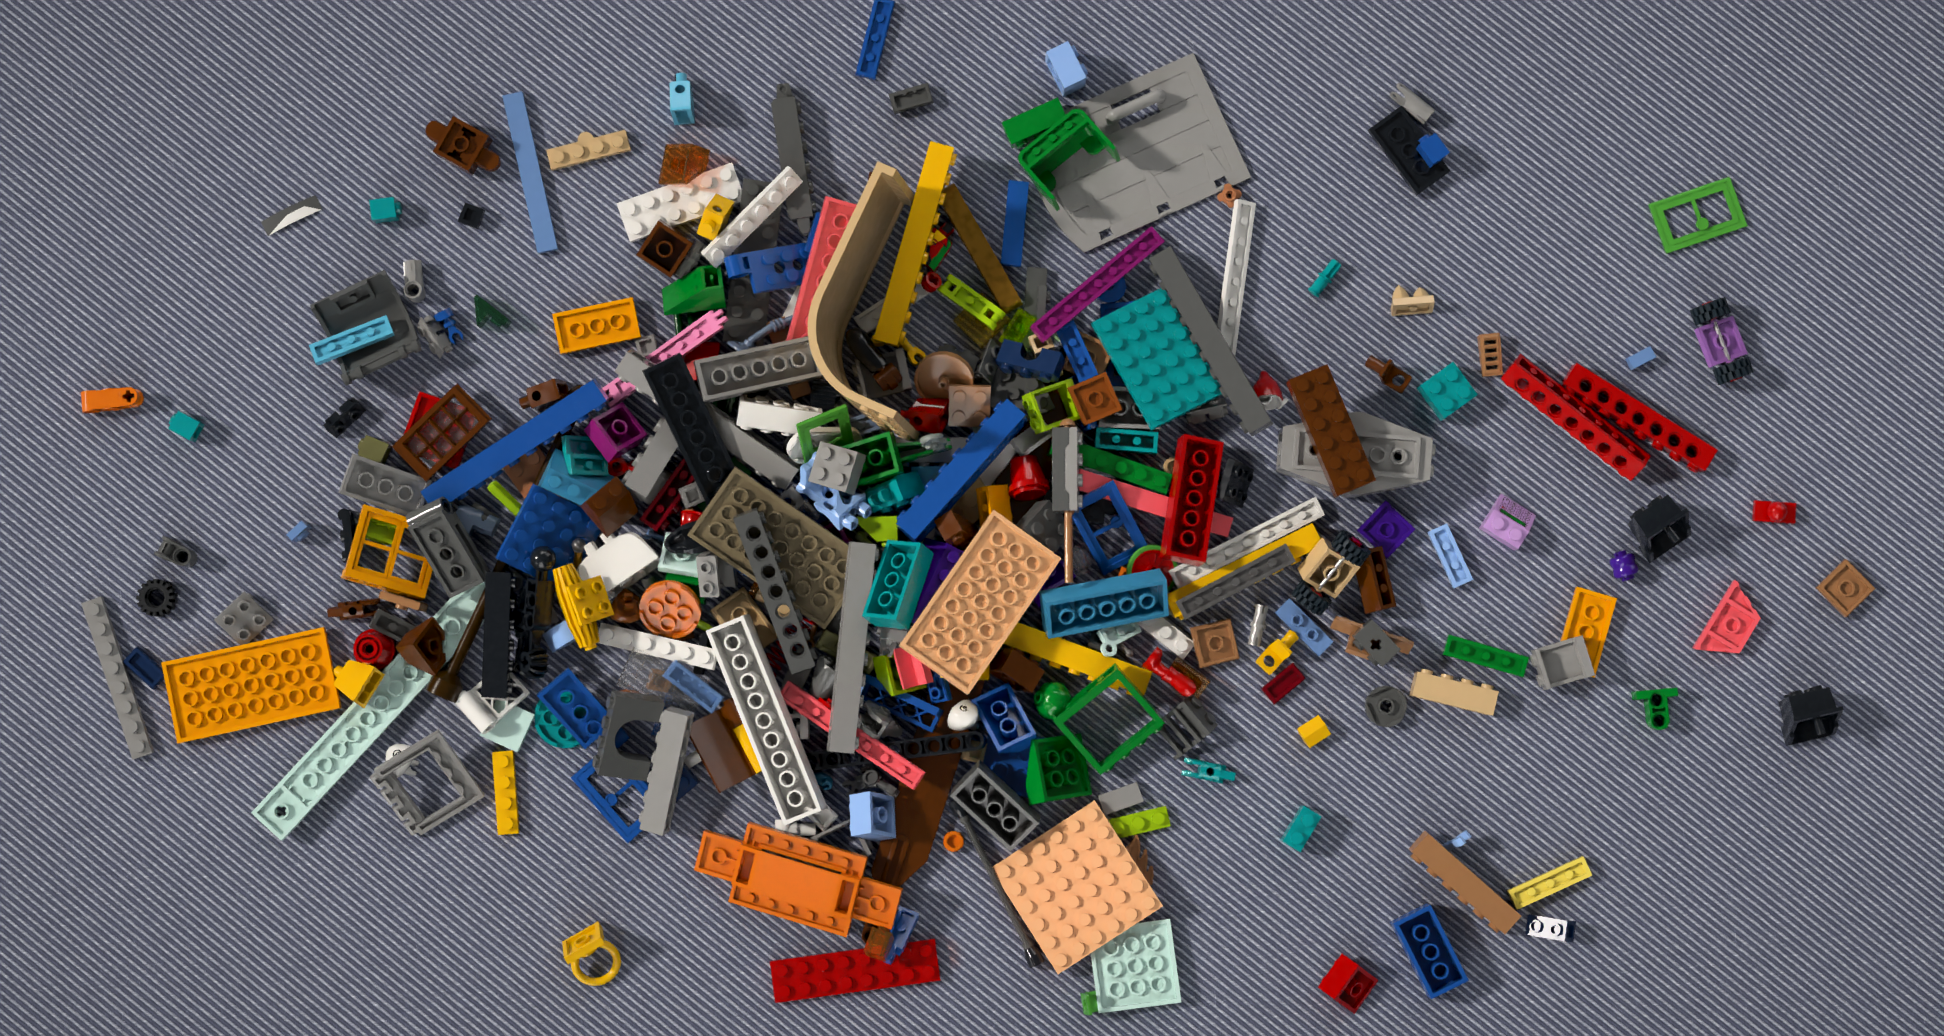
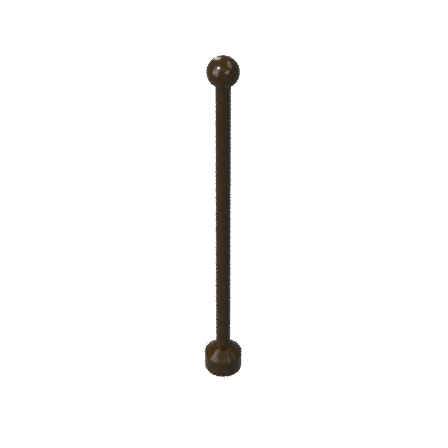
(446, 682)

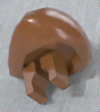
(626, 607)

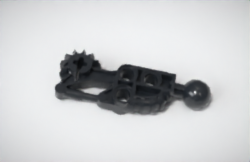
(534, 615)

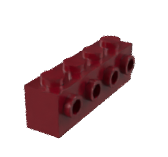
(668, 499)

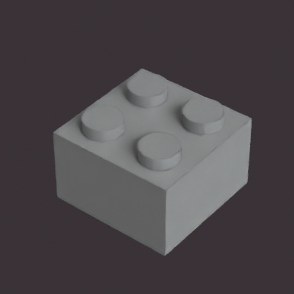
(837, 468)

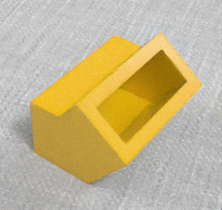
(1313, 731)

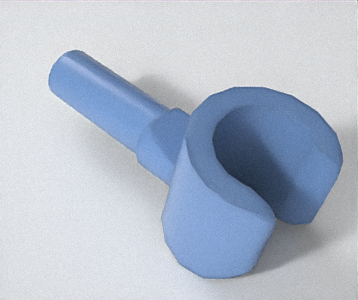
(650, 533)

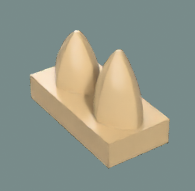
(1405, 305)

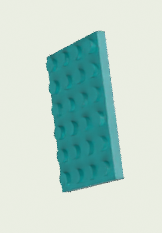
(1156, 358)

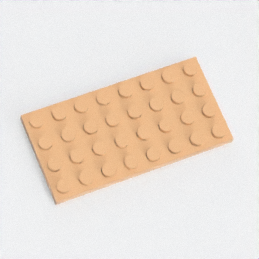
(980, 602)

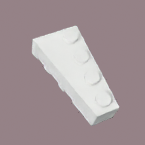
(774, 416)

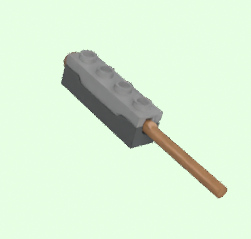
(1066, 482)

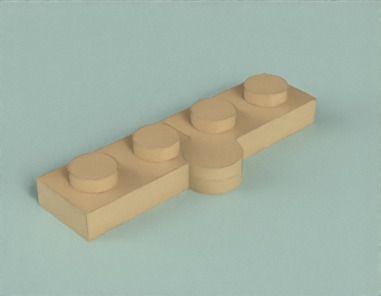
(588, 149)

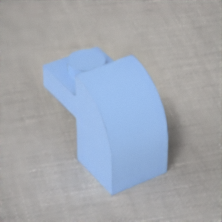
(558, 637)

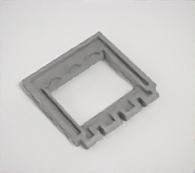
(451, 766)

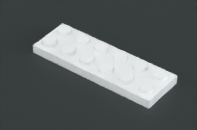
(678, 202)

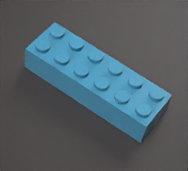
(1104, 603)

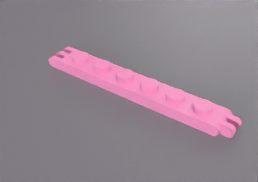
(683, 342)

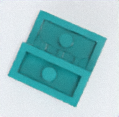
(583, 457)

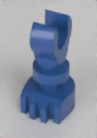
(445, 316)

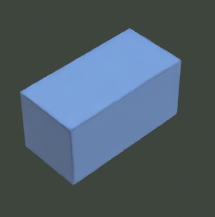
(1640, 358)

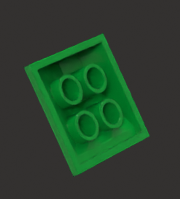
(1056, 771)

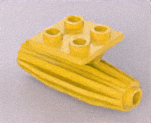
(582, 604)

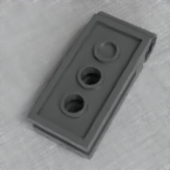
(447, 546)

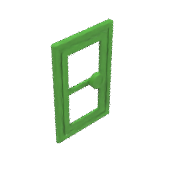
(1670, 245)
(840, 413)

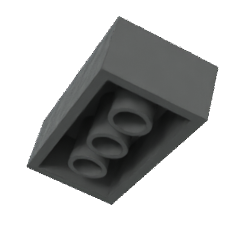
(995, 805)

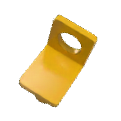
(1278, 650)

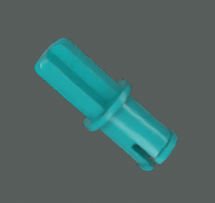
(1325, 278)

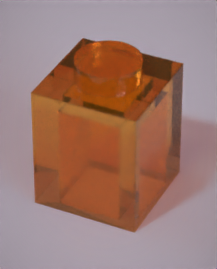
(879, 943)

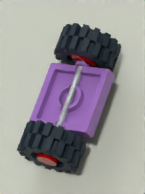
(1721, 341)

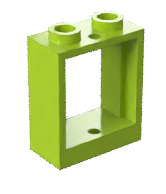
(1031, 406)

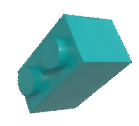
(1300, 828)

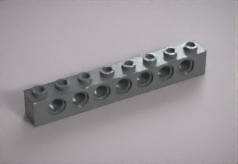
(796, 661)

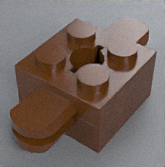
(463, 146)

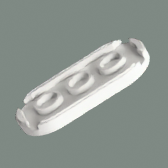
(817, 434)

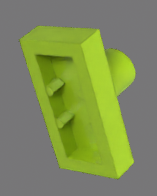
(381, 531)

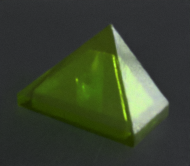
(1018, 326)

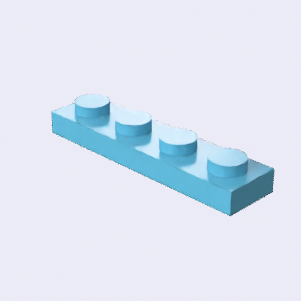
(351, 340)

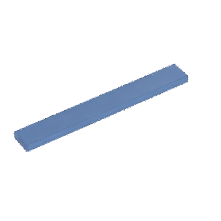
(530, 172)

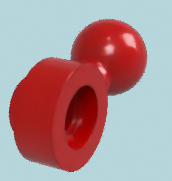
(621, 468)

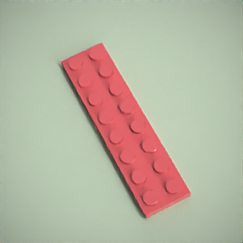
(830, 228)

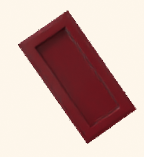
(1283, 683)

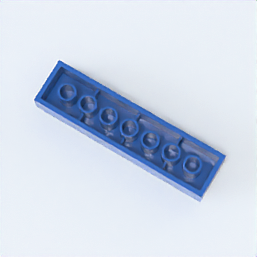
(962, 471)

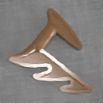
(1134, 850)

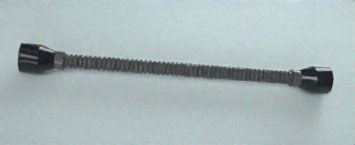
(1032, 954)

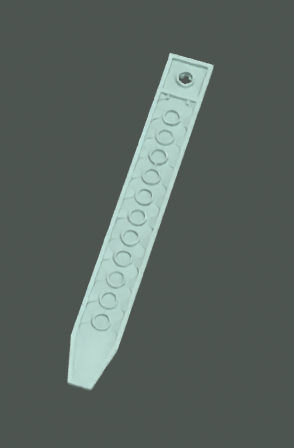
(359, 727)

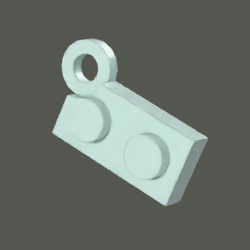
(1115, 635)

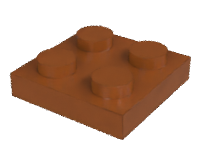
(1094, 399)

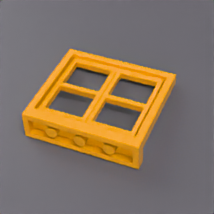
(379, 580)

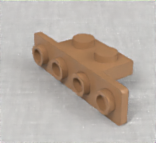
(1349, 627)

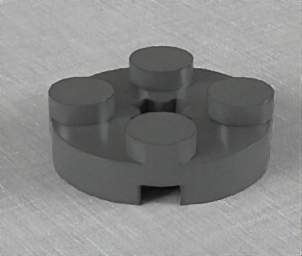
(1396, 710)

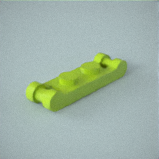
(971, 301)

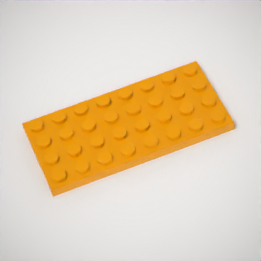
(251, 685)

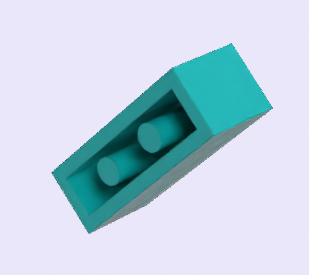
(1126, 441)

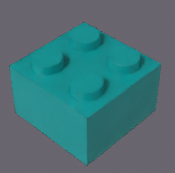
(1447, 391)

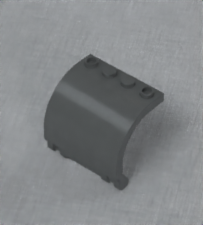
(358, 305)

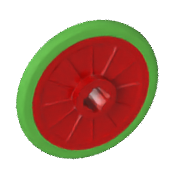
(1148, 558)

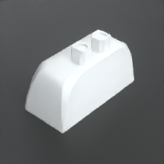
(619, 562)

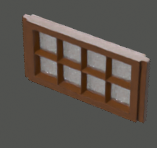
(442, 432)

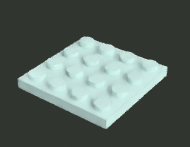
(1137, 968)

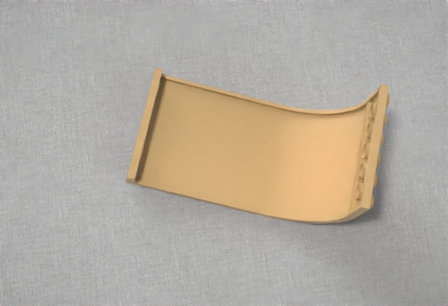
(845, 283)

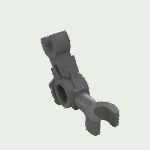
(870, 779)

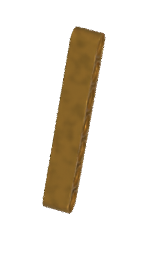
(980, 250)

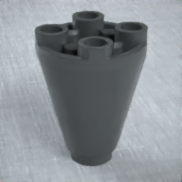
(823, 677)

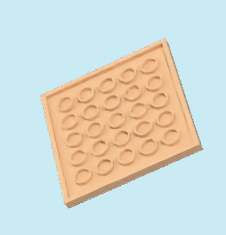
(1076, 887)

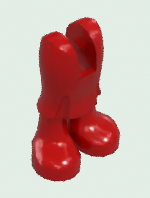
(1177, 680)

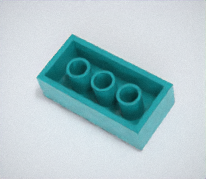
(898, 584)

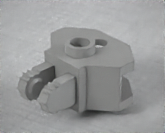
(878, 721)

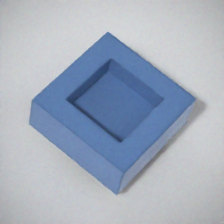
(299, 532)

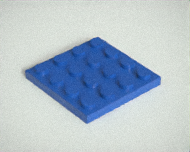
(546, 522)

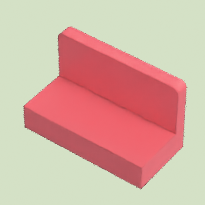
(911, 670)

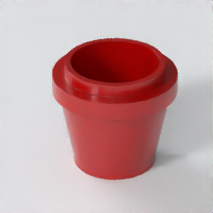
(1027, 479)
(383, 649)

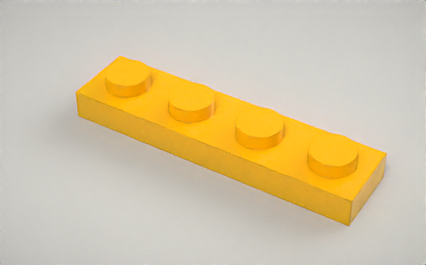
(505, 792)

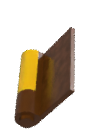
(724, 747)

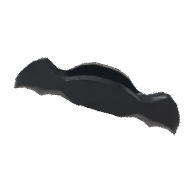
(681, 543)

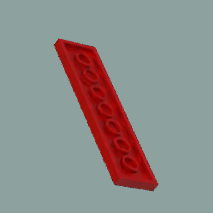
(852, 972)

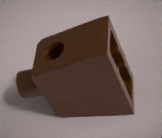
(544, 394)

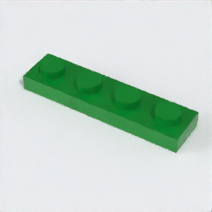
(1485, 656)

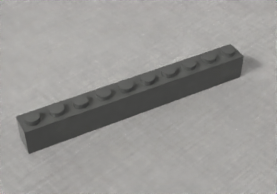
(1211, 341)

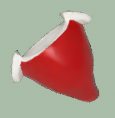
(1269, 391)

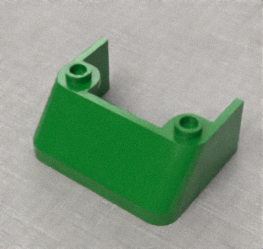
(1059, 144)

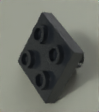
(1234, 483)

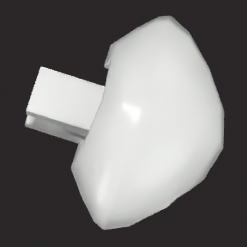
(963, 716)
(405, 769)

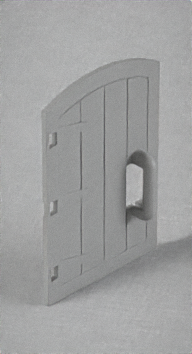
(1162, 157)

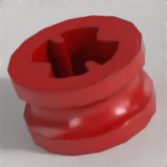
(935, 281)

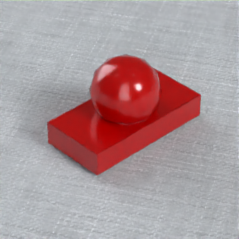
(1774, 512)

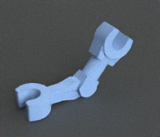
(1457, 842)

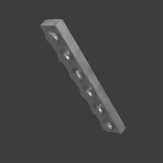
(1235, 581)

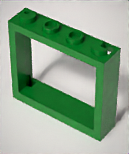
(1088, 694)

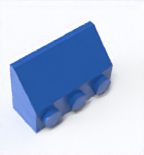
(1005, 719)

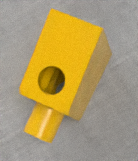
(715, 222)
(357, 681)

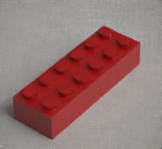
(1191, 500)

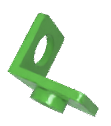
(1089, 1002)

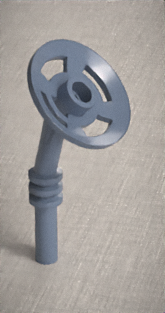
(775, 325)

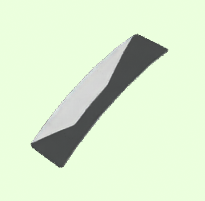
(291, 214)

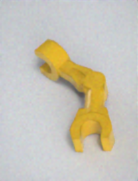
(911, 351)

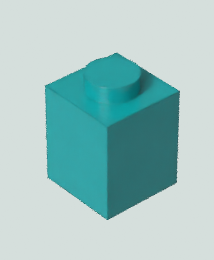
(385, 210)
(185, 426)

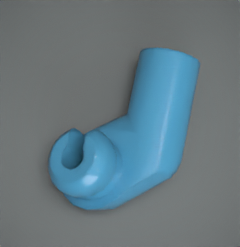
(823, 780)

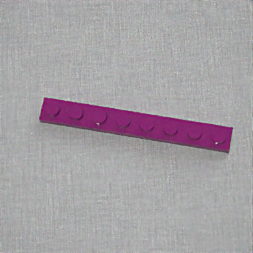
(1097, 284)

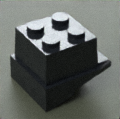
(1659, 527)
(1809, 715)

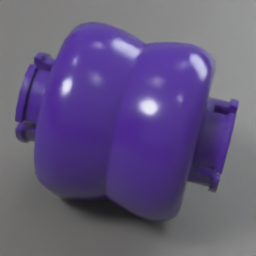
(1624, 565)

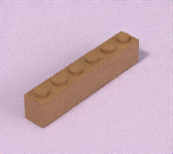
(1464, 882)

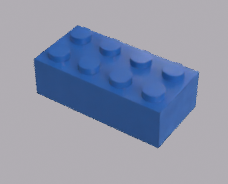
(1429, 951)

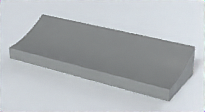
(755, 370)

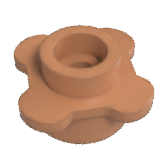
(1235, 194)

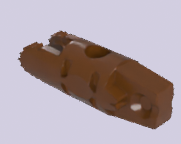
(345, 610)

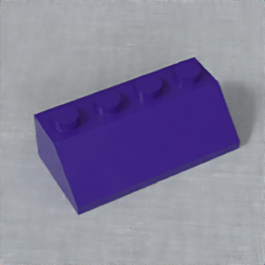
(943, 561)

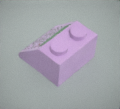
(1508, 522)

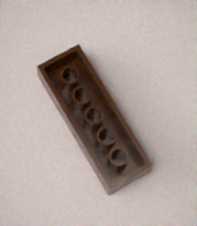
(1330, 431)

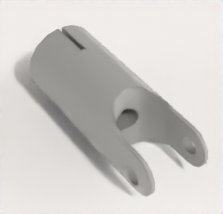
(1412, 103)

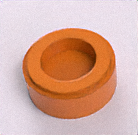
(953, 841)

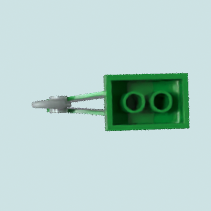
(883, 455)

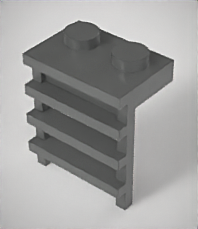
(1196, 721)

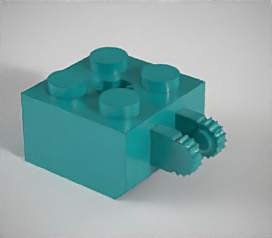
(894, 493)

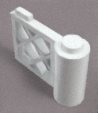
(481, 712)

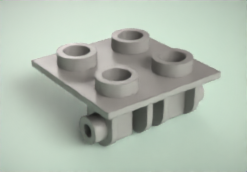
(243, 619)

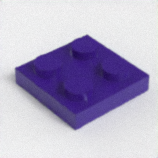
(1386, 529)

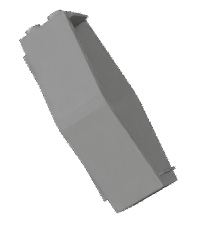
(1380, 443)

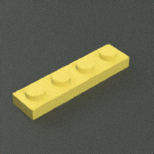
(1549, 882)

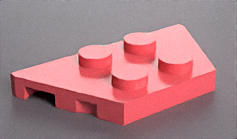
(1729, 624)

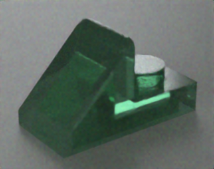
(485, 311)

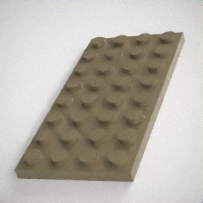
(808, 551)

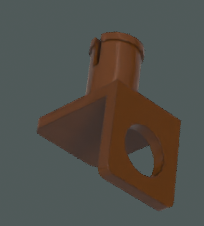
(1387, 372)

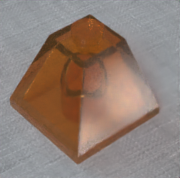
(682, 163)

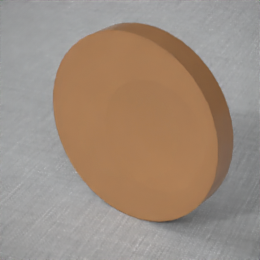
(938, 371)

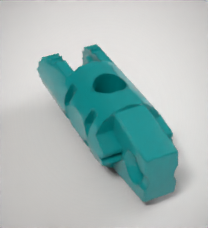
(1218, 771)

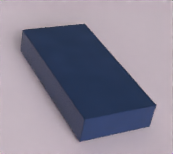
(145, 667)

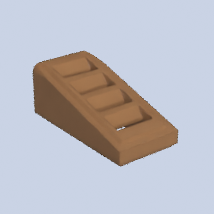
(1482, 355)

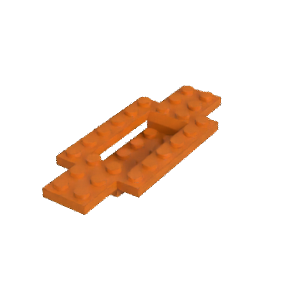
(794, 888)

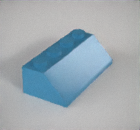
(571, 487)

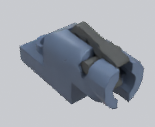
(479, 519)

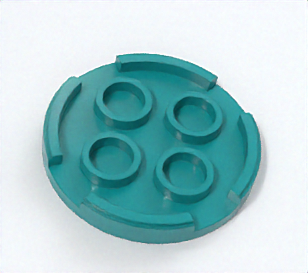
(551, 728)

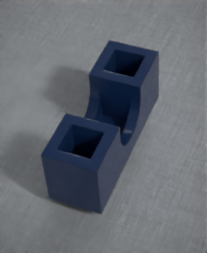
(1045, 367)

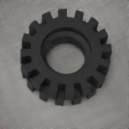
(166, 606)

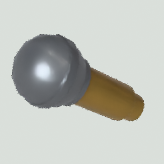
(578, 548)

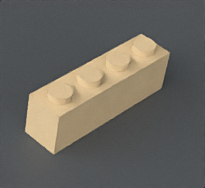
(1454, 693)

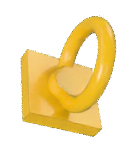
(583, 945)

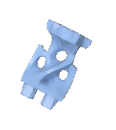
(839, 510)

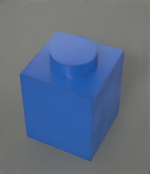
(1432, 149)

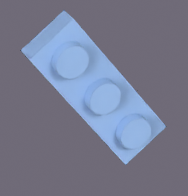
(1450, 555)

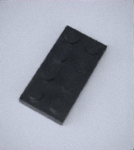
(1398, 140)

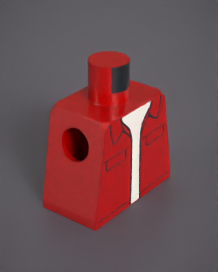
(927, 414)

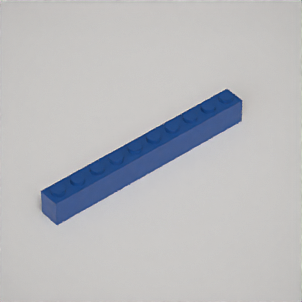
(517, 443)

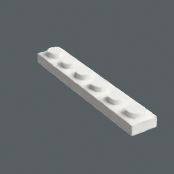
(752, 216)
(657, 646)

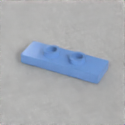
(1303, 627)
(693, 686)

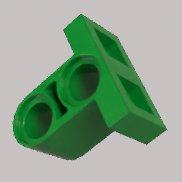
(1660, 709)

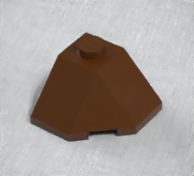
(424, 647)

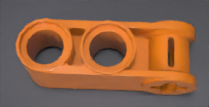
(110, 399)

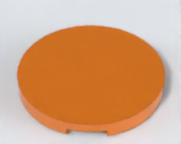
(670, 609)

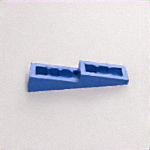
(1014, 223)

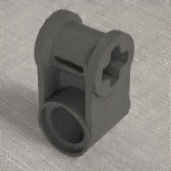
(173, 551)

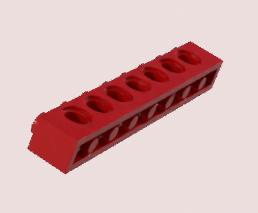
(1585, 417)
(1702, 451)

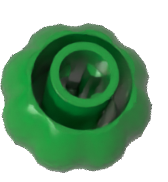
(1051, 699)

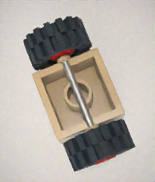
(1329, 570)

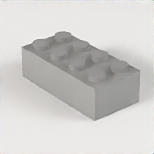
(650, 463)

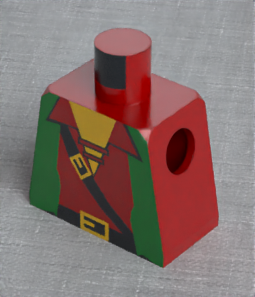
(939, 247)

